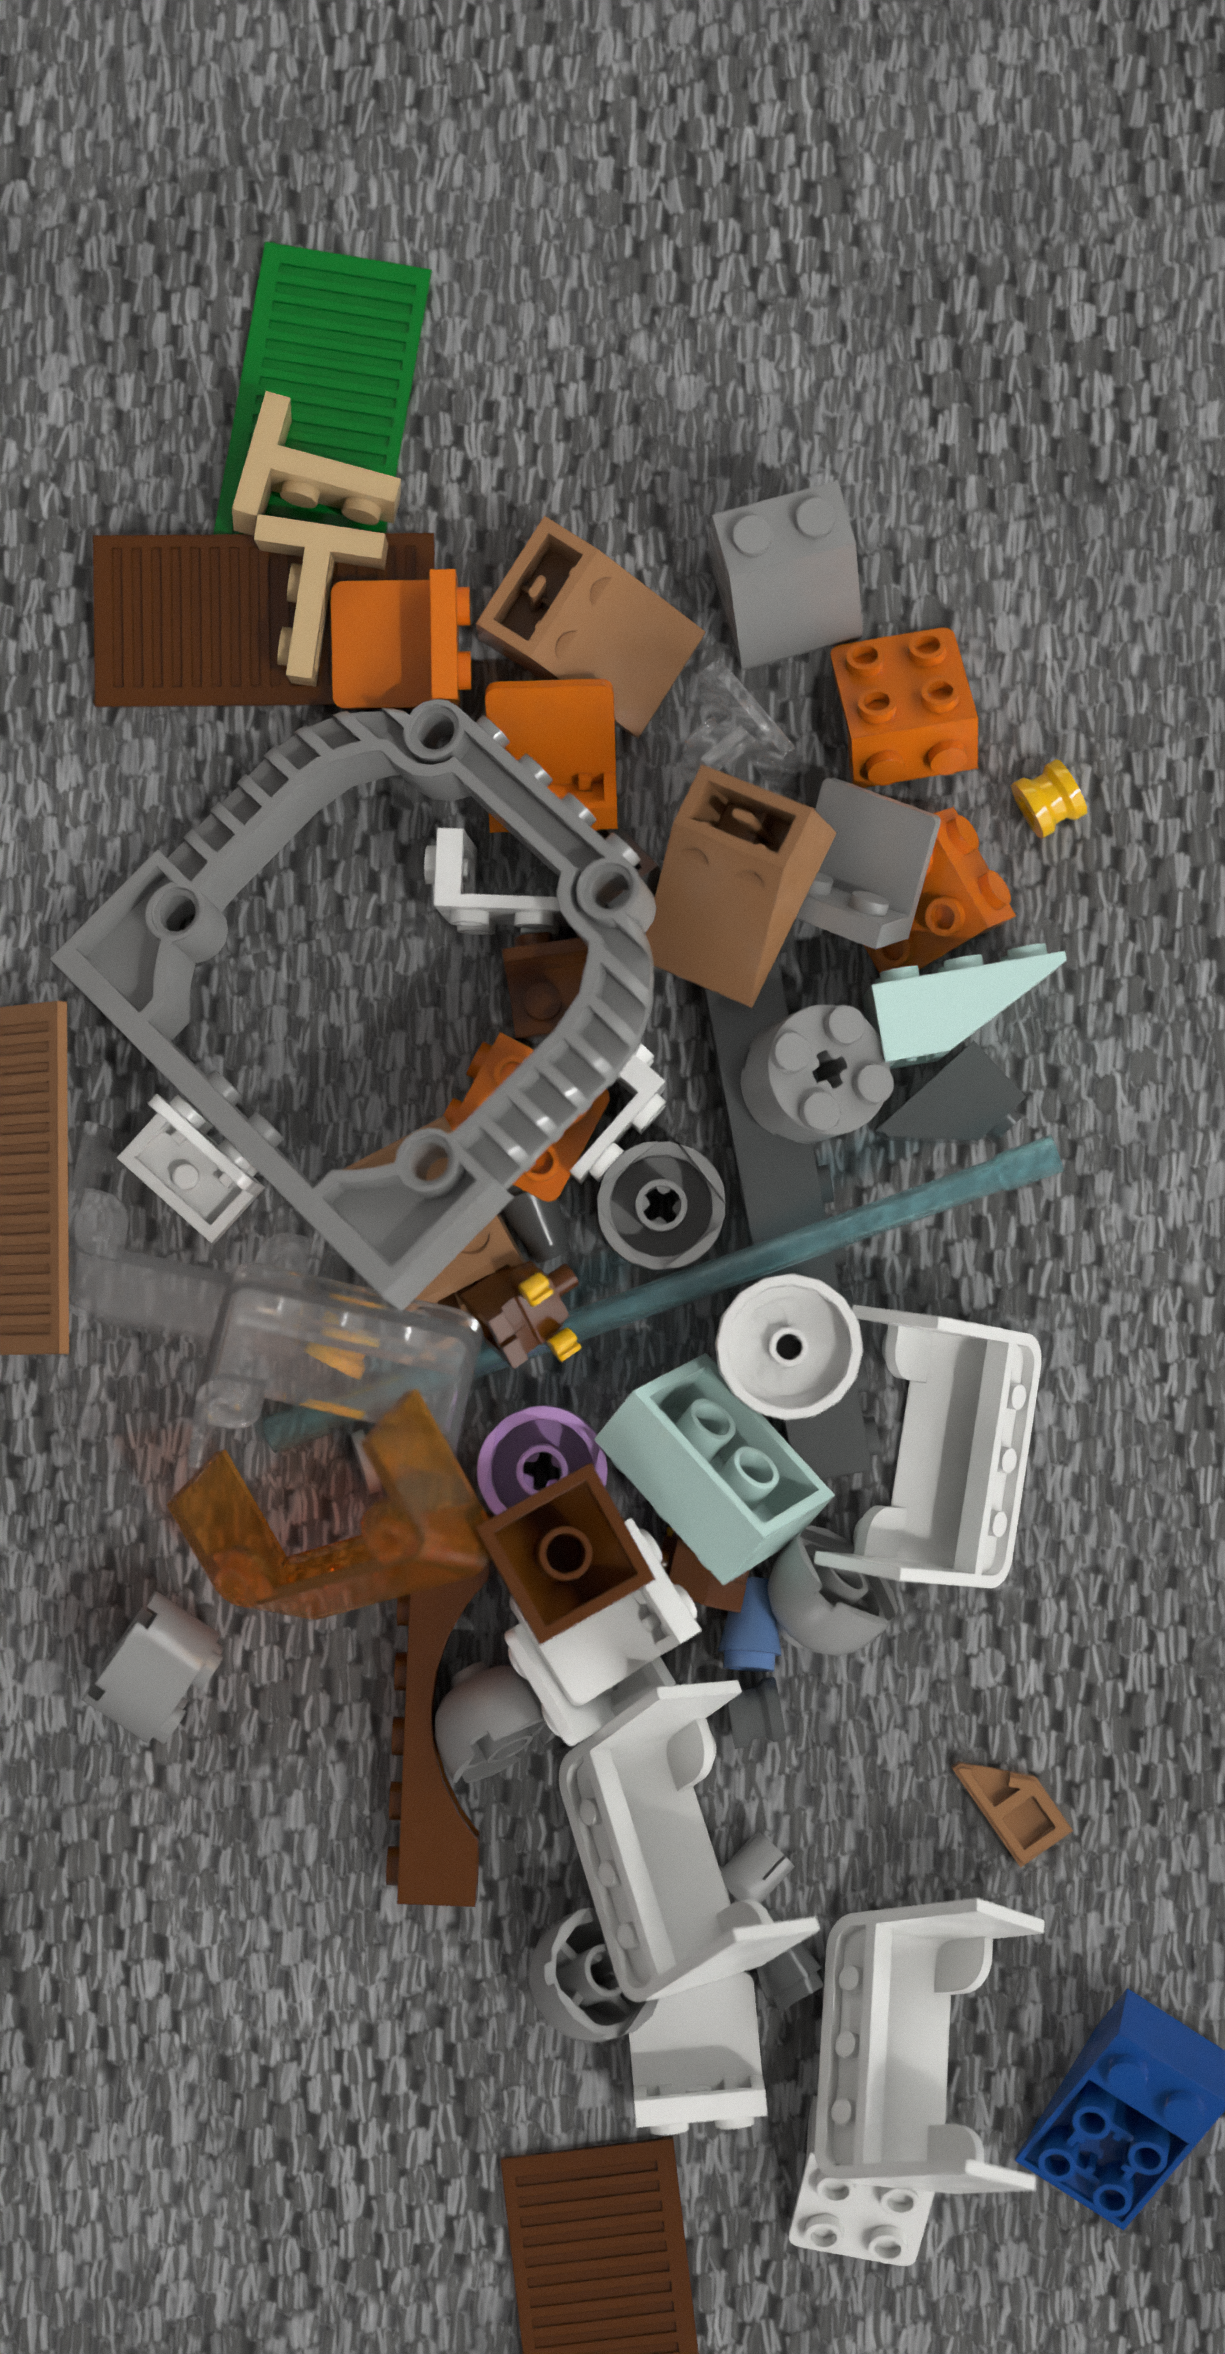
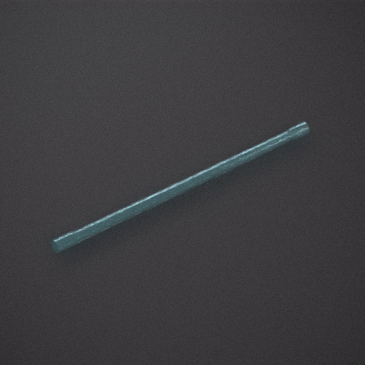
(1003, 1172)

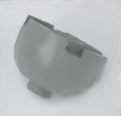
(824, 1605)
(487, 1721)
(577, 1983)

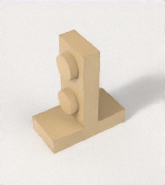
(305, 477)
(311, 582)

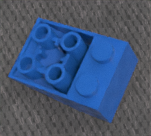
(1128, 2110)

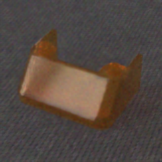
(406, 1544)

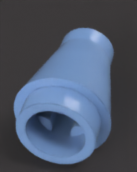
(751, 1637)

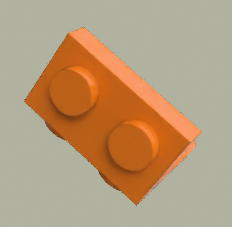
(399, 642)
(906, 707)
(567, 732)
(956, 900)
(552, 1168)

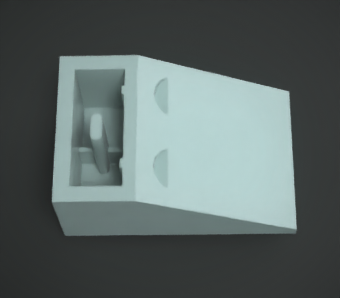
(936, 1012)

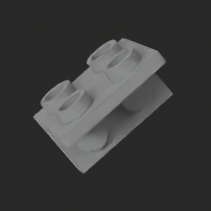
(873, 866)

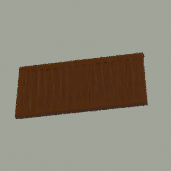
(206, 616)
(600, 2250)

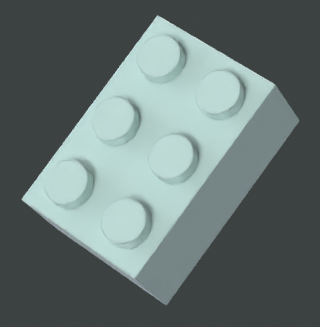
(713, 1468)

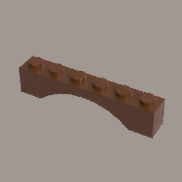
(437, 1838)

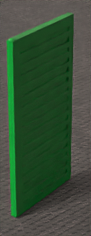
(345, 350)

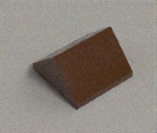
(565, 1553)

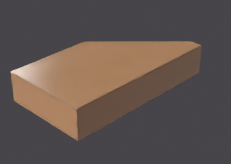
(1015, 1809)

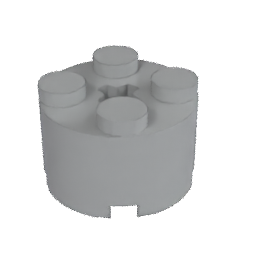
(848, 1065)
(666, 1169)
(154, 1669)

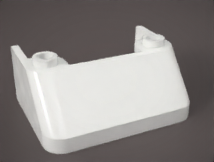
(957, 1453)
(651, 1851)
(890, 2044)

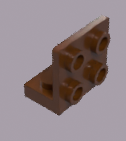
(542, 981)

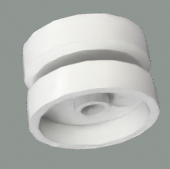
(815, 1318)

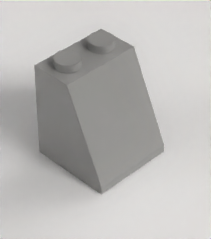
(787, 574)

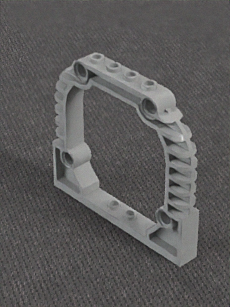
(388, 1216)

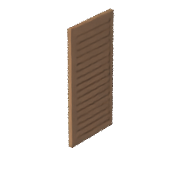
(34, 1180)

